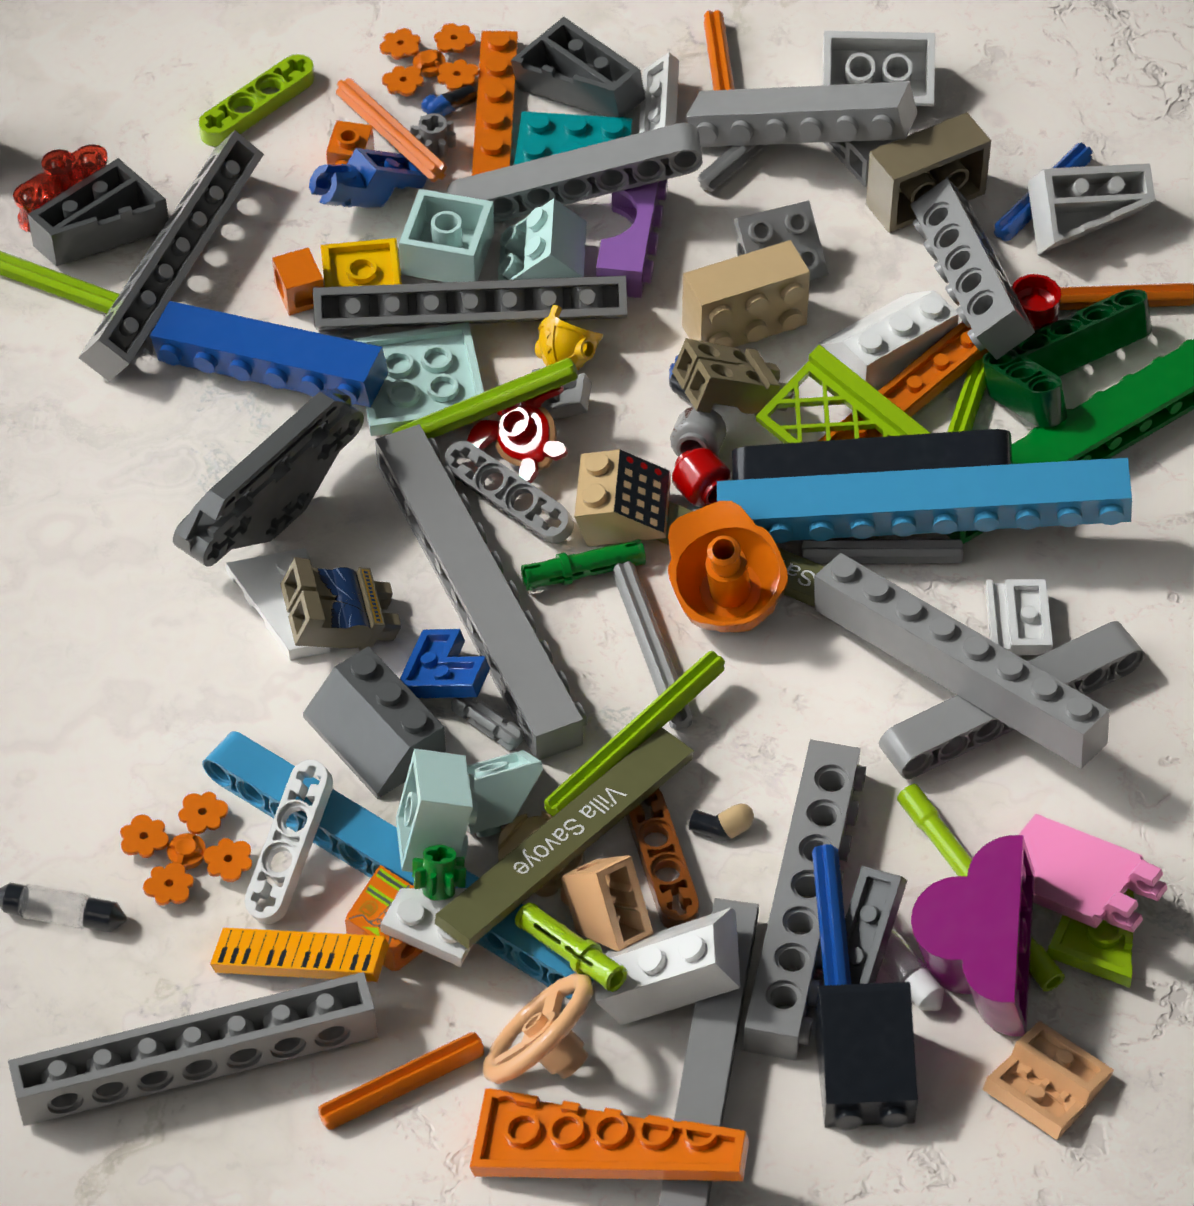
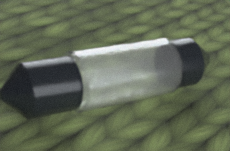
(61, 907)

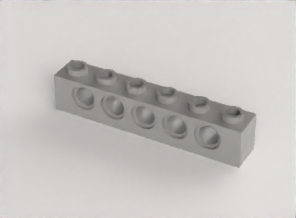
(971, 270)

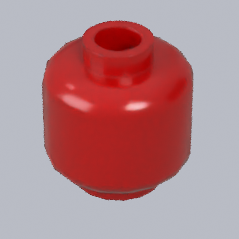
(697, 476)

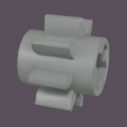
(435, 133)

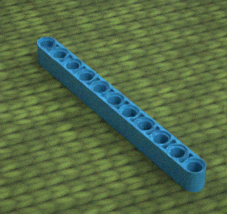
(360, 841)

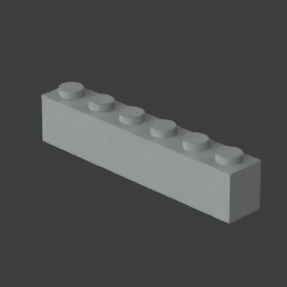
(804, 114)

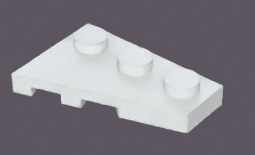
(261, 586)

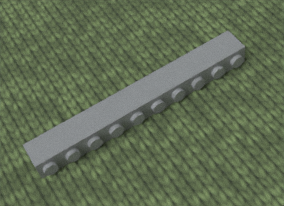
(480, 593)

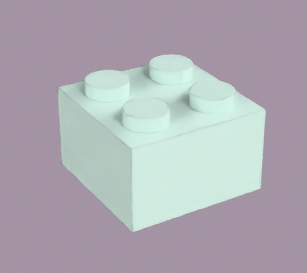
(446, 237)
(435, 805)

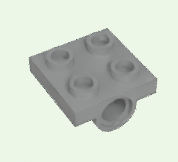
(781, 225)

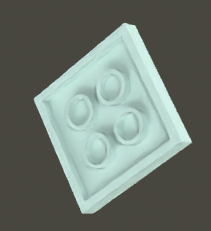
(425, 374)

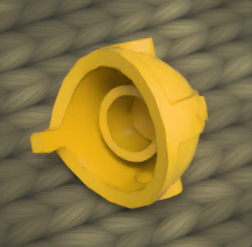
(563, 340)

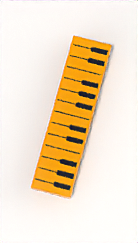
(299, 954)

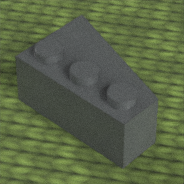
(578, 71)

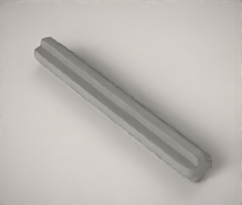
(648, 636)

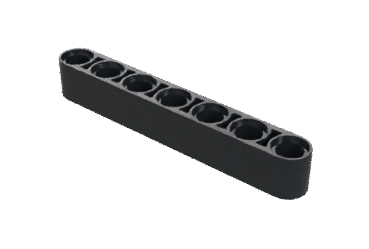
(874, 454)

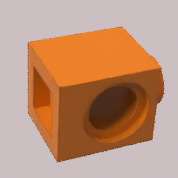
(295, 278)

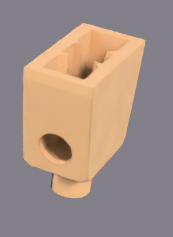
(607, 902)

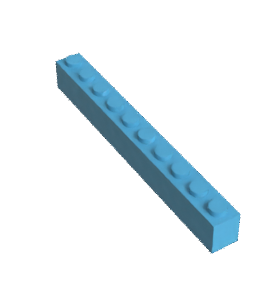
(936, 500)

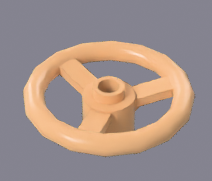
(546, 1036)

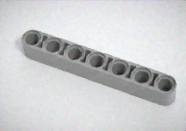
(586, 171)
(960, 726)

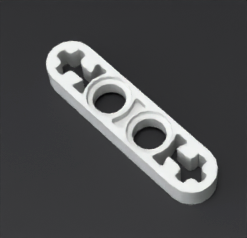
(296, 843)

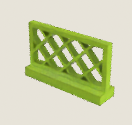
(846, 389)

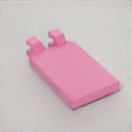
(1088, 875)

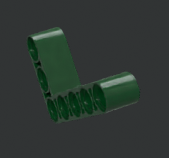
(1030, 373)

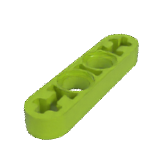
(291, 78)

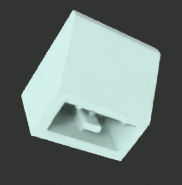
(544, 245)

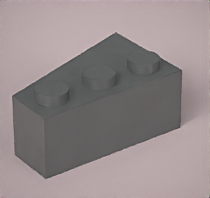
(98, 215)

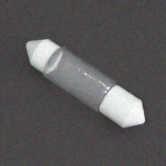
(905, 965)

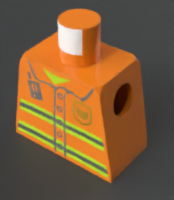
(369, 911)

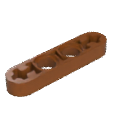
(663, 856)

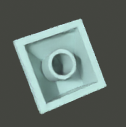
(501, 789)

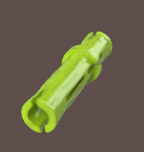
(583, 955)

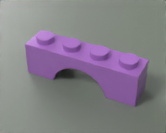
(630, 251)

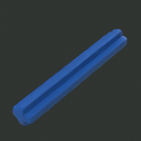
(1021, 212)
(831, 915)

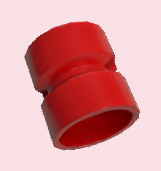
(1039, 298)

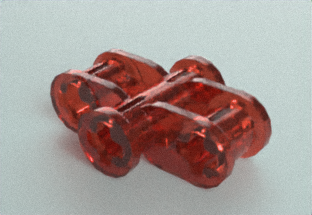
(67, 172)

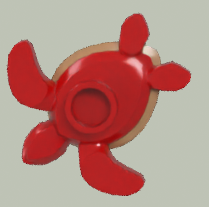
(523, 435)

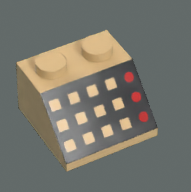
(621, 498)

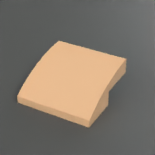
(1048, 1080)

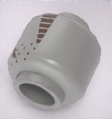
(698, 430)

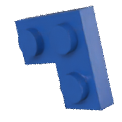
(438, 671)

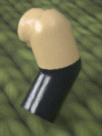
(724, 825)

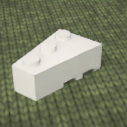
(1085, 199)

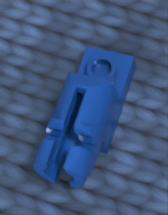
(365, 179)

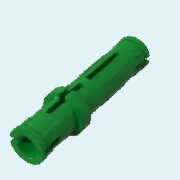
(567, 568)

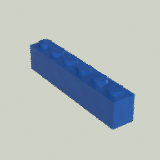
(268, 353)

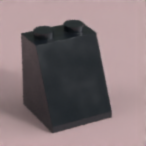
(866, 1055)

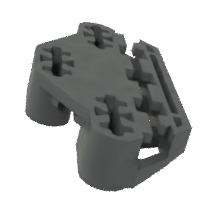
(272, 482)

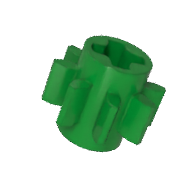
(439, 872)

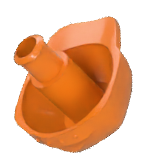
(725, 568)

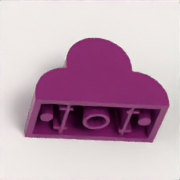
(980, 932)

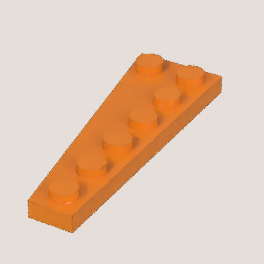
(553, 1140)

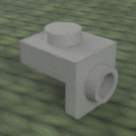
(572, 400)

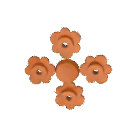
(428, 62)
(187, 849)

